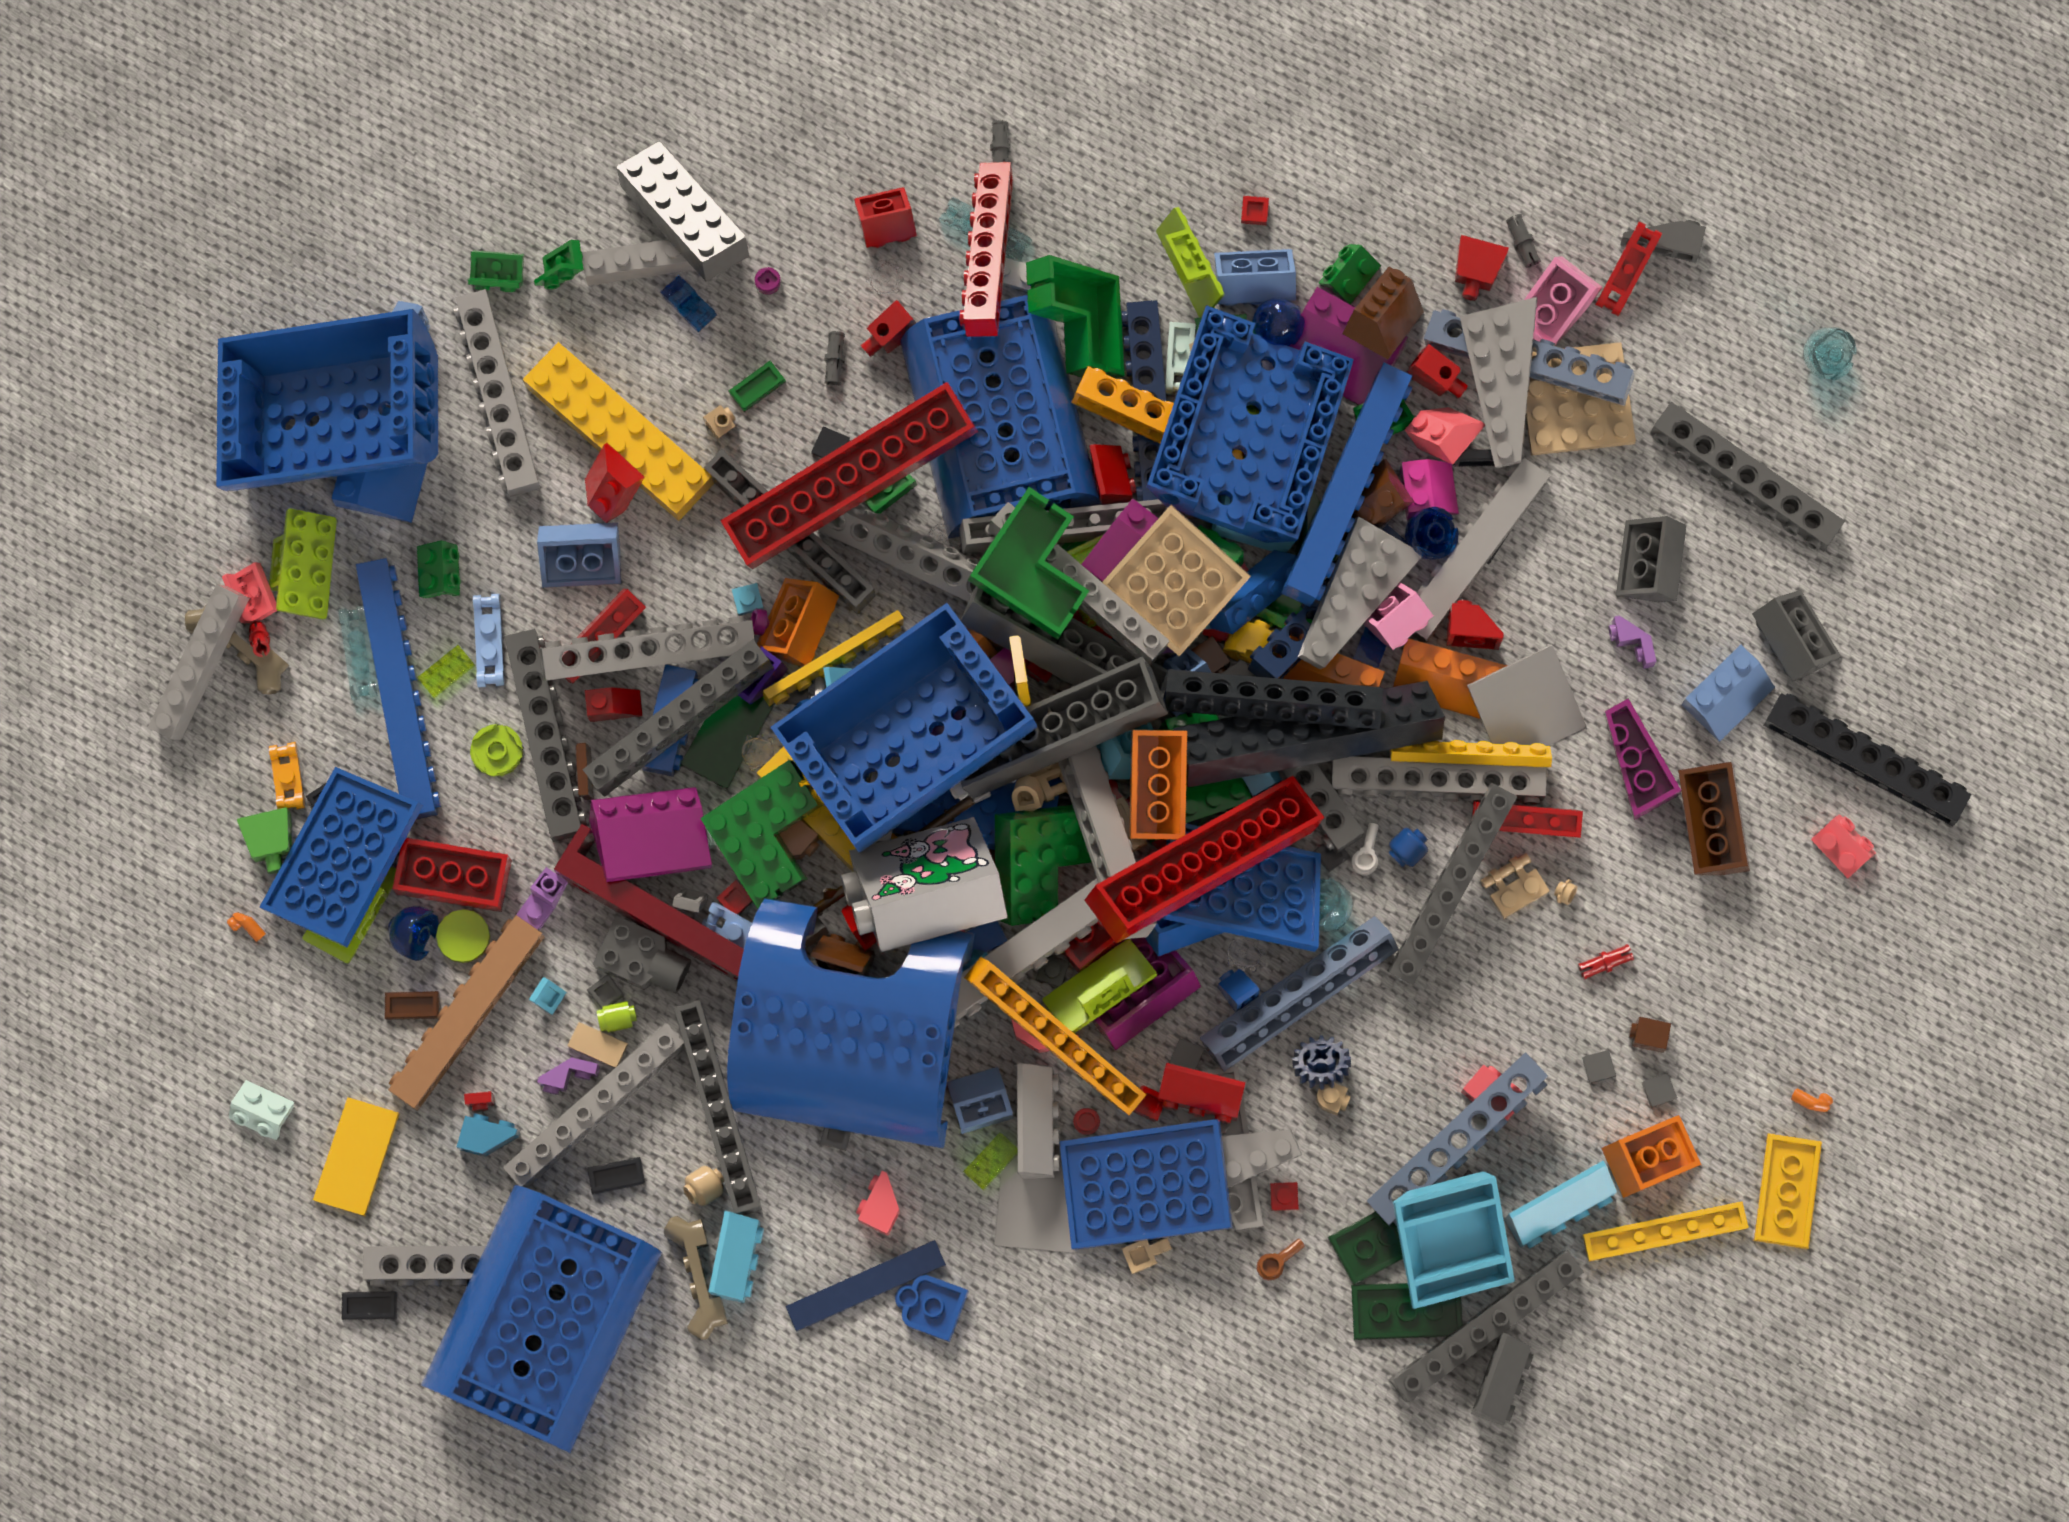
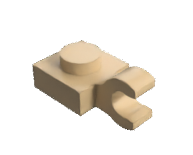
(1141, 1254)

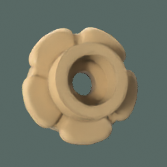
(1565, 892)

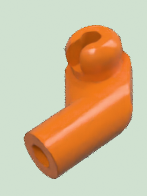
(248, 924)
(1804, 1099)

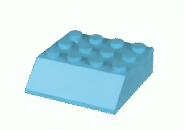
(1453, 1239)

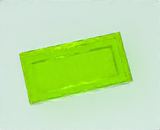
(446, 671)
(991, 1161)

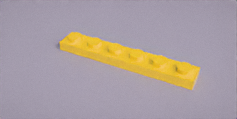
(843, 653)
(1475, 753)
(1665, 1231)

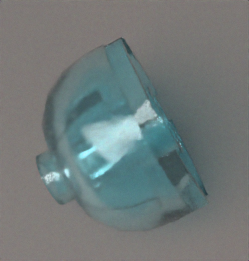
(1829, 352)
(1335, 905)

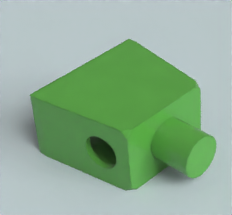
(268, 836)

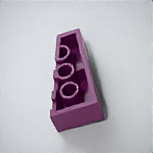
(1640, 763)

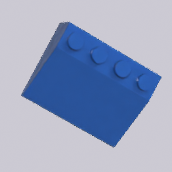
(383, 492)

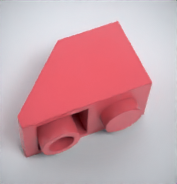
(881, 1207)

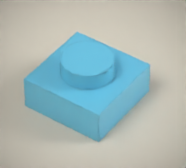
(747, 599)
(547, 995)

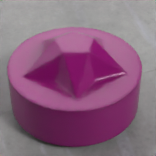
(767, 281)
(760, 621)

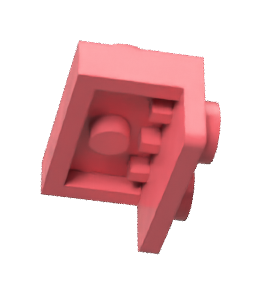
(254, 584)
(1844, 845)

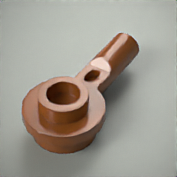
(1271, 1265)

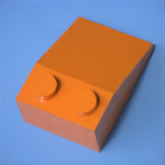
(1651, 1156)

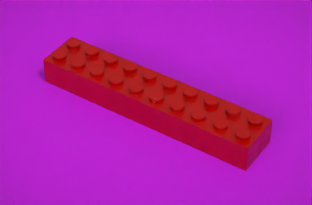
(849, 476)
(1203, 859)

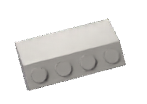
(1037, 1121)

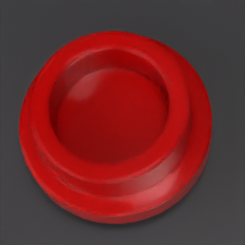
(1086, 1121)

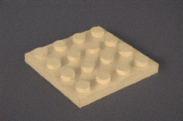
(1575, 421)
(1176, 579)

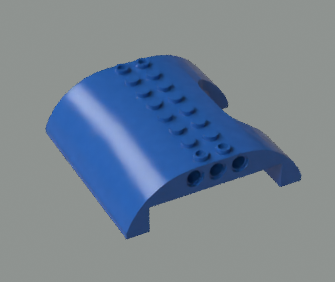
(840, 1043)

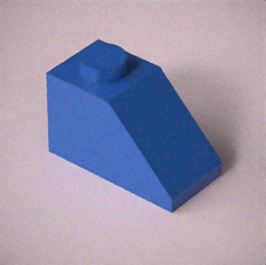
(1238, 989)

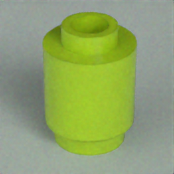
(616, 1017)

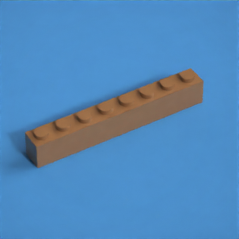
(466, 1012)

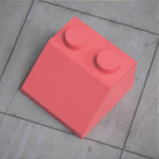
(1443, 432)

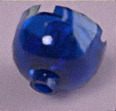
(1279, 322)
(1432, 533)
(411, 931)

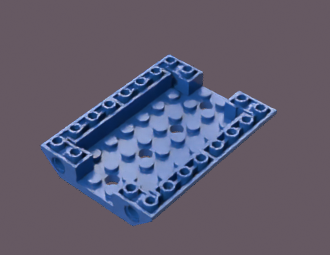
(1279, 444)

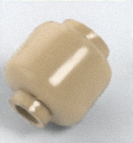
(703, 1185)

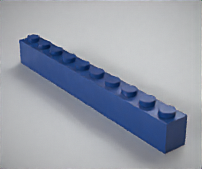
(1346, 485)
(396, 684)

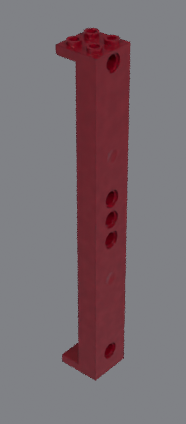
(646, 909)

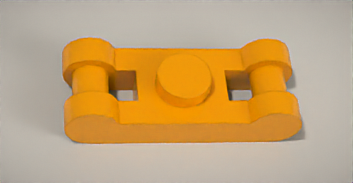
(287, 776)

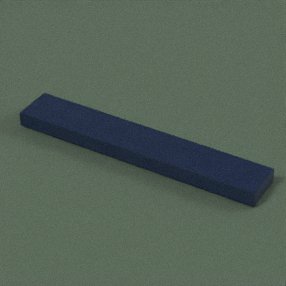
(865, 1285)

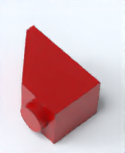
(612, 703)

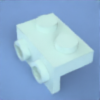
(260, 1110)

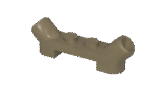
(267, 667)
(692, 1238)

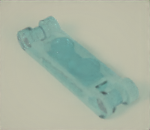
(964, 227)
(358, 653)

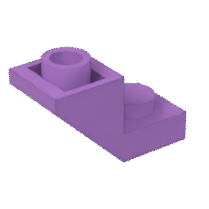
(1628, 634)
(544, 898)
(558, 1077)

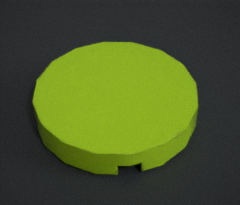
(502, 755)
(463, 936)

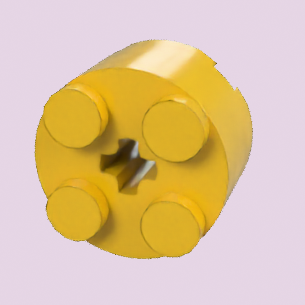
(1246, 640)

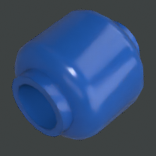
(1408, 847)

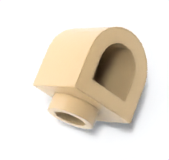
(720, 421)
(1027, 794)
(1333, 1098)

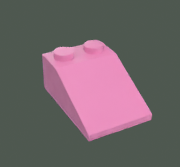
(1562, 298)
(1398, 617)

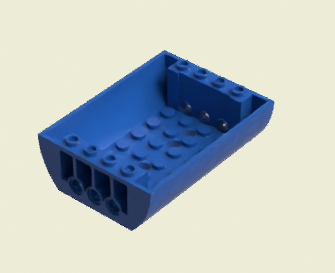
(329, 373)
(1031, 399)
(889, 712)
(512, 1301)

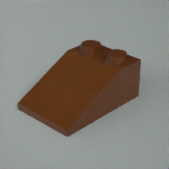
(837, 955)

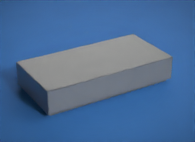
(690, 900)

